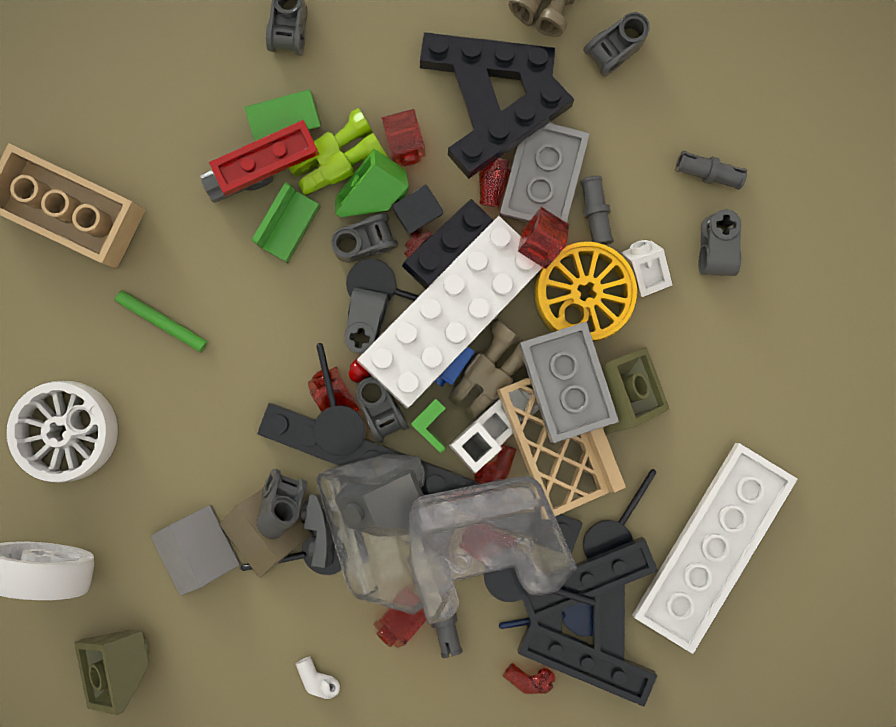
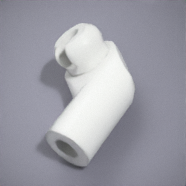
(315, 682)

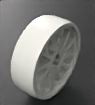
(102, 420)
(44, 571)

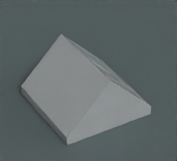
(195, 550)

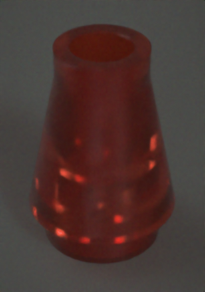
(493, 181)

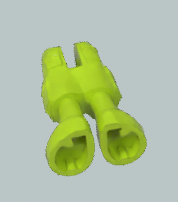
(332, 162)

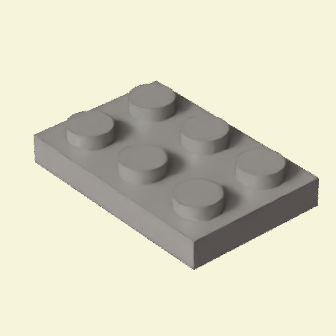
(545, 173)
(568, 382)

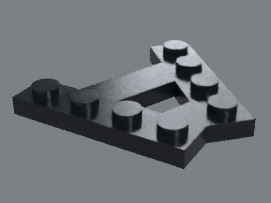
(496, 130)
(603, 660)

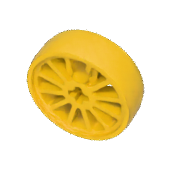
(586, 307)

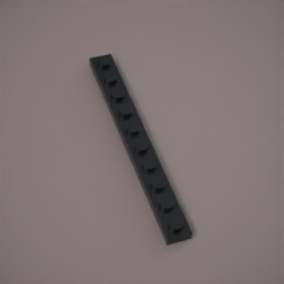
(297, 432)

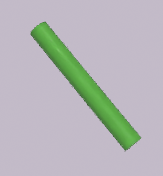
(161, 321)

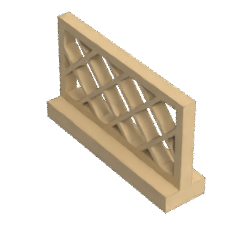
(593, 444)

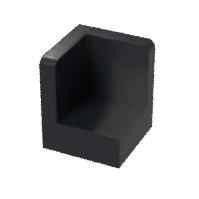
(417, 210)

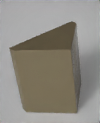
(257, 549)

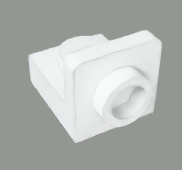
(648, 266)

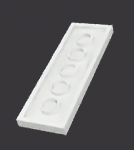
(450, 314)
(714, 547)

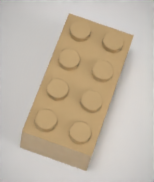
(66, 207)

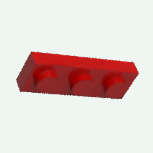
(264, 158)

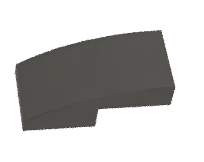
(315, 519)

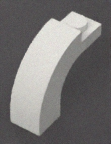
(488, 432)

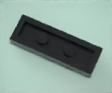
(447, 244)

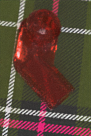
(497, 469)
(530, 684)

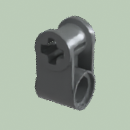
(286, 27)
(613, 46)
(366, 238)
(719, 249)
(365, 312)
(381, 411)
(280, 498)

